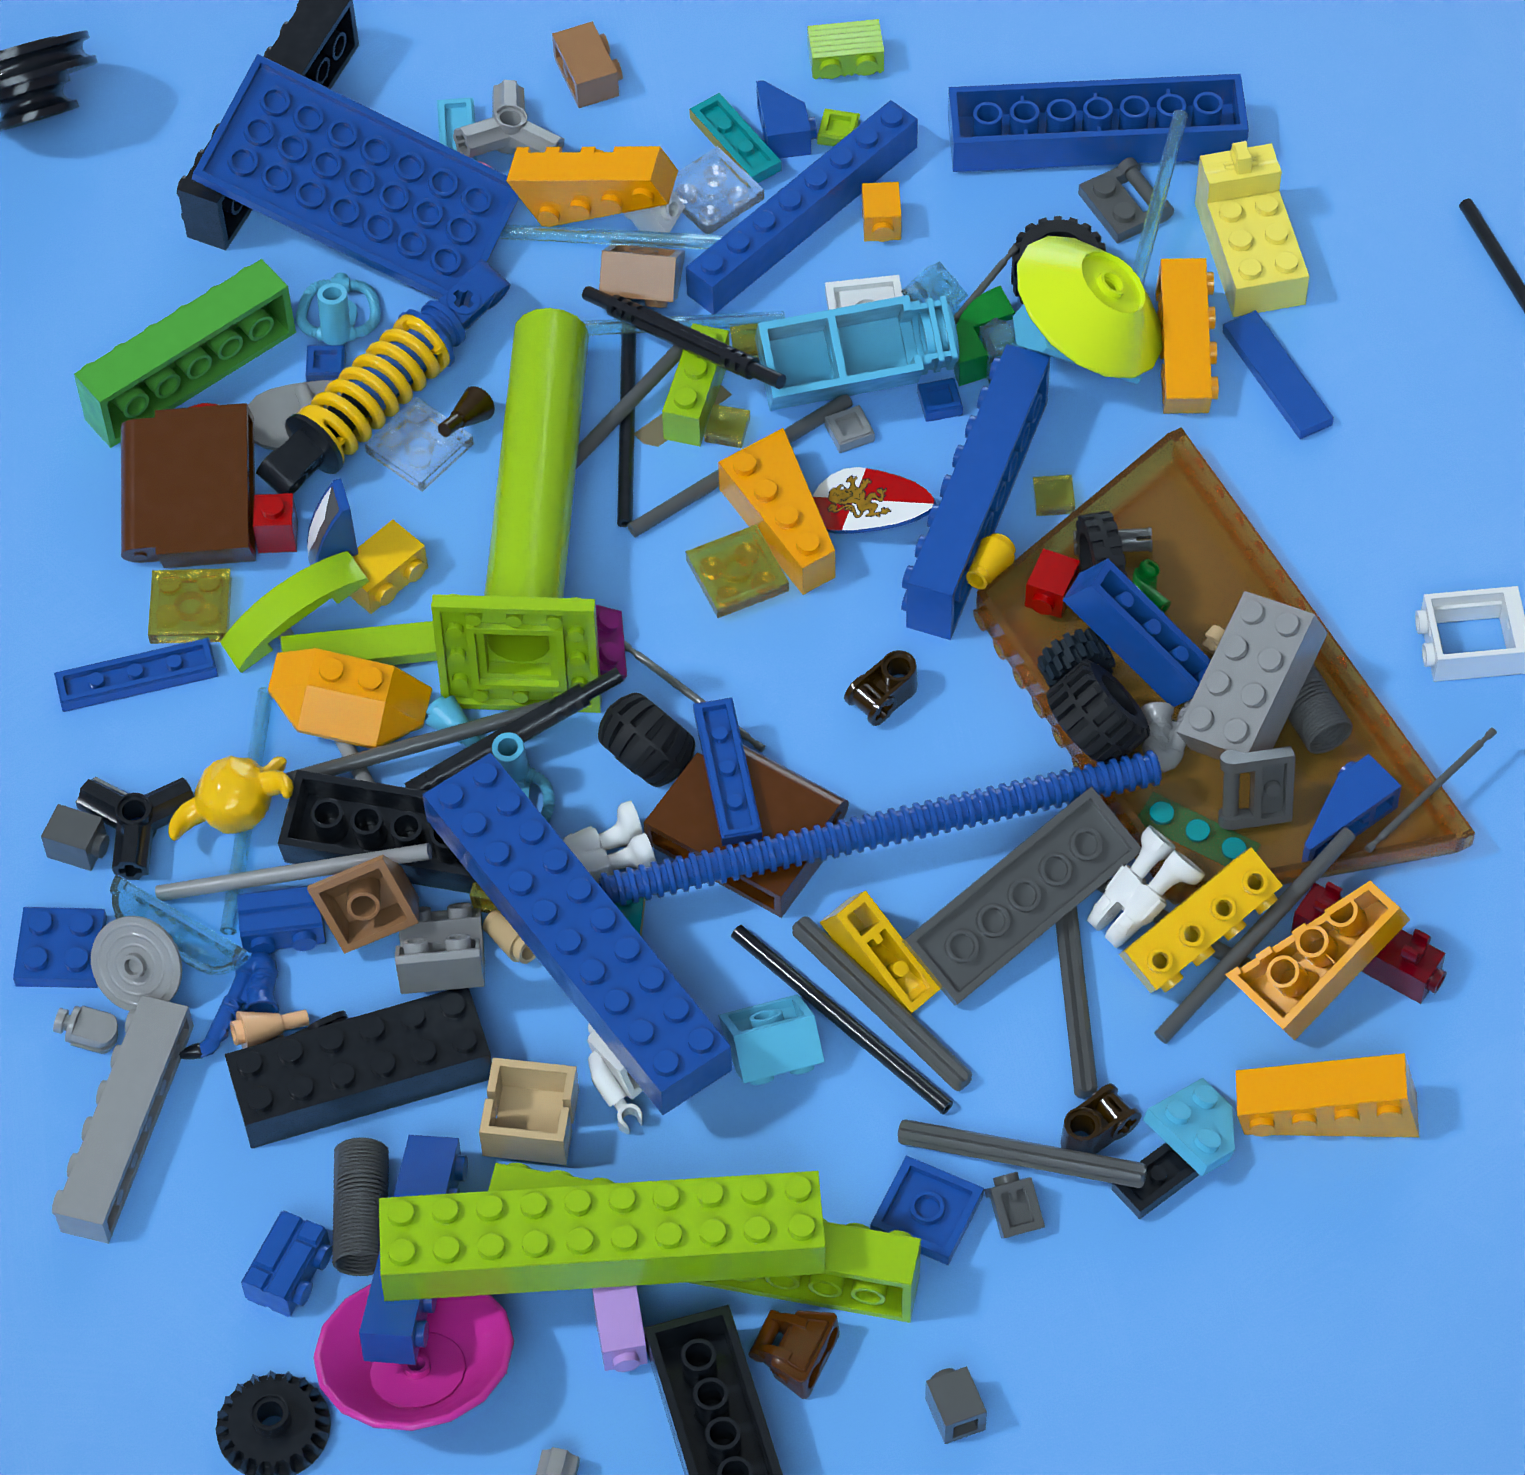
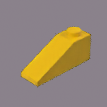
(878, 948)

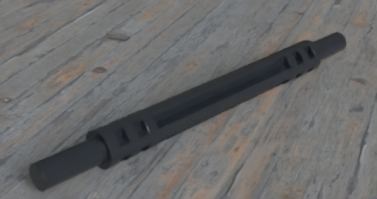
(684, 337)
(525, 727)

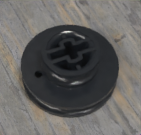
(35, 78)

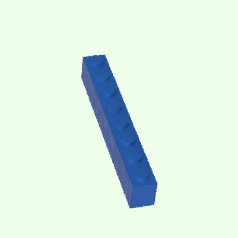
(801, 207)

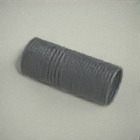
(1319, 715)
(358, 1182)

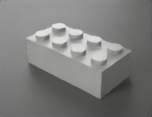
(1252, 678)

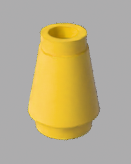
(991, 559)

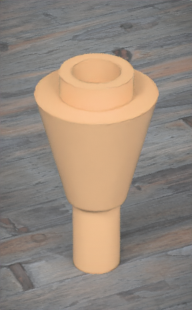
(259, 1027)

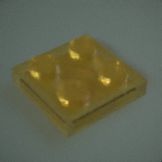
(737, 571)
(189, 605)

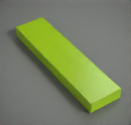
(380, 644)

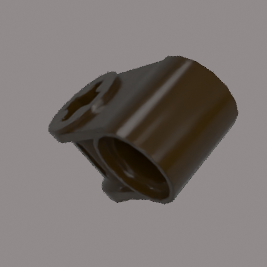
(879, 692)
(1102, 1117)

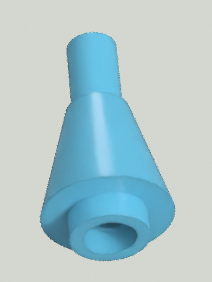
(447, 713)

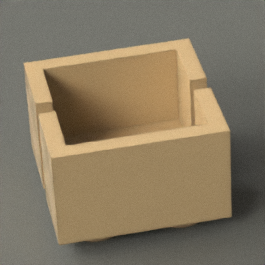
(533, 1111)

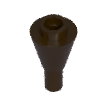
(471, 409)

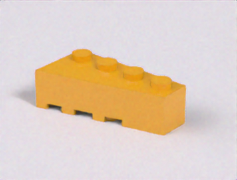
(1320, 959)

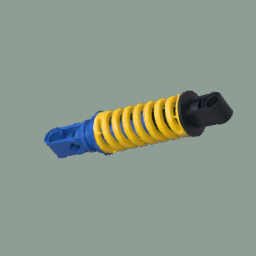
(379, 381)

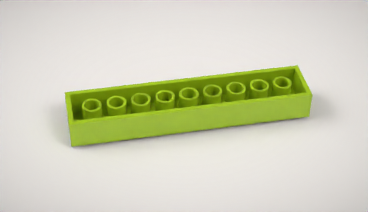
(601, 1235)
(863, 1267)

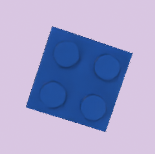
(57, 947)
(929, 1207)

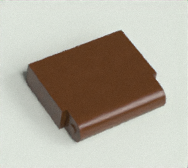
(189, 486)
(785, 802)

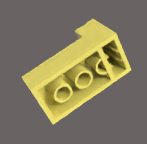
(1250, 229)

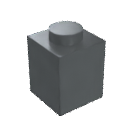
(75, 837)
(955, 1404)

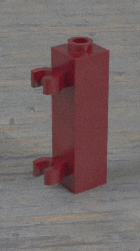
(1403, 964)

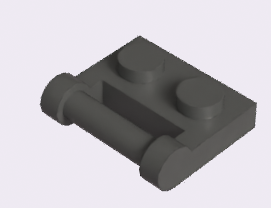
(1113, 203)
(1270, 787)

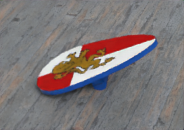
(870, 501)

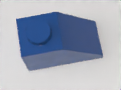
(784, 121)

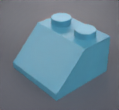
(772, 1039)

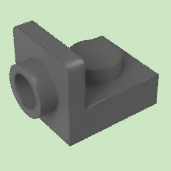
(1015, 1205)

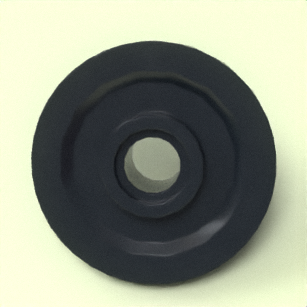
(277, 1448)

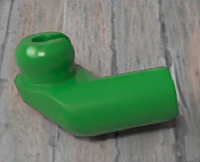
(1146, 580)

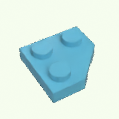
(1196, 1126)

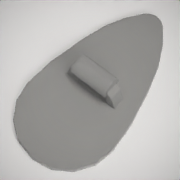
(276, 405)

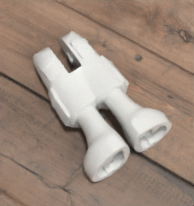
(591, 847)
(1134, 896)

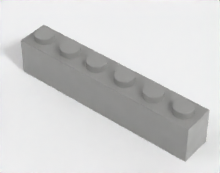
(123, 1119)

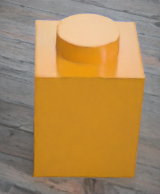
(881, 211)

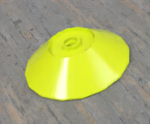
(1090, 306)

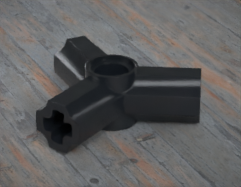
(133, 837)

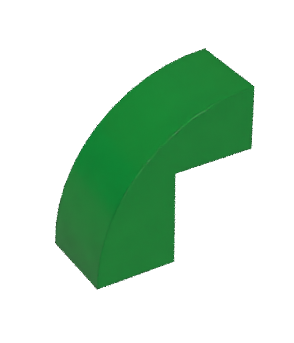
(972, 354)

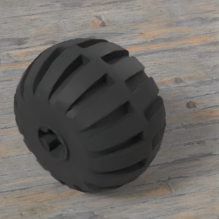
(646, 739)

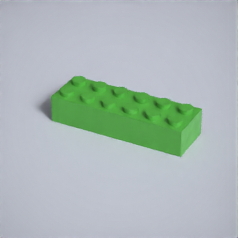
(186, 351)

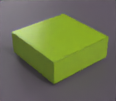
(836, 126)

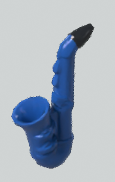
(251, 986)

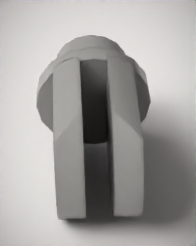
(87, 1028)

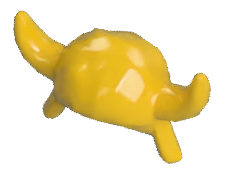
(232, 795)

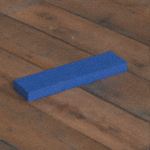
(1277, 374)
(135, 674)
(727, 771)

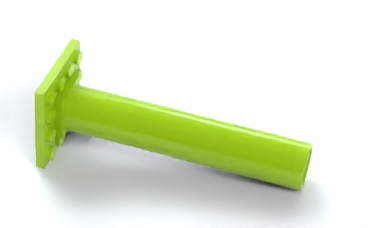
(522, 635)

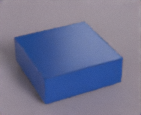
(324, 362)
(940, 399)

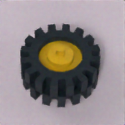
(1070, 652)

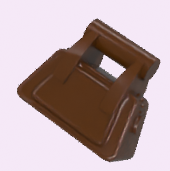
(803, 1349)

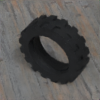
(1098, 541)

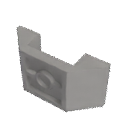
(442, 951)

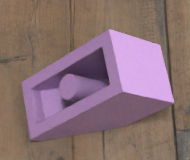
(619, 1327)

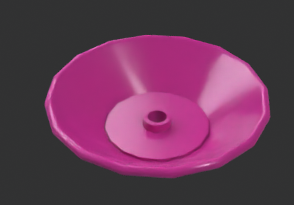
(453, 1374)

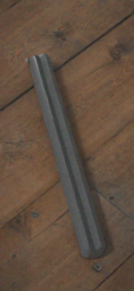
(882, 1003)
(1076, 1005)
(1022, 1153)

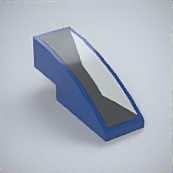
(331, 525)

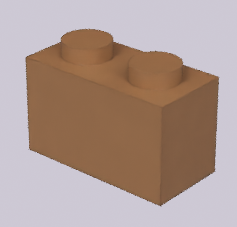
(586, 64)

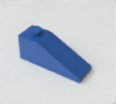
(1356, 801)

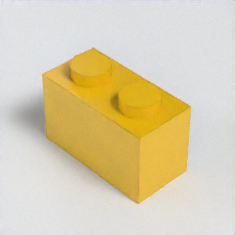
(390, 563)

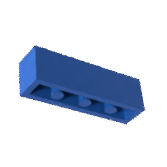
(1138, 632)

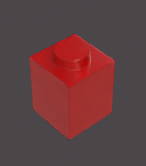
(275, 523)
(1050, 583)

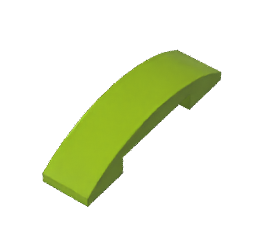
(288, 604)

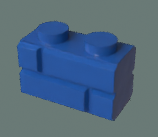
(279, 920)
(287, 1263)

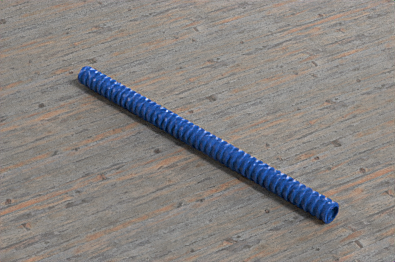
(880, 829)

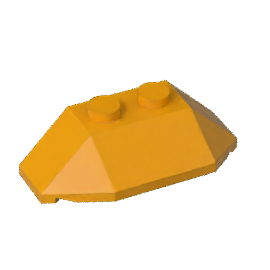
(347, 697)

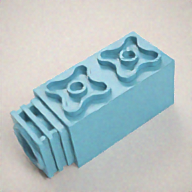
(856, 349)

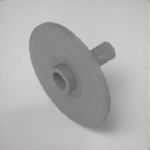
(135, 959)

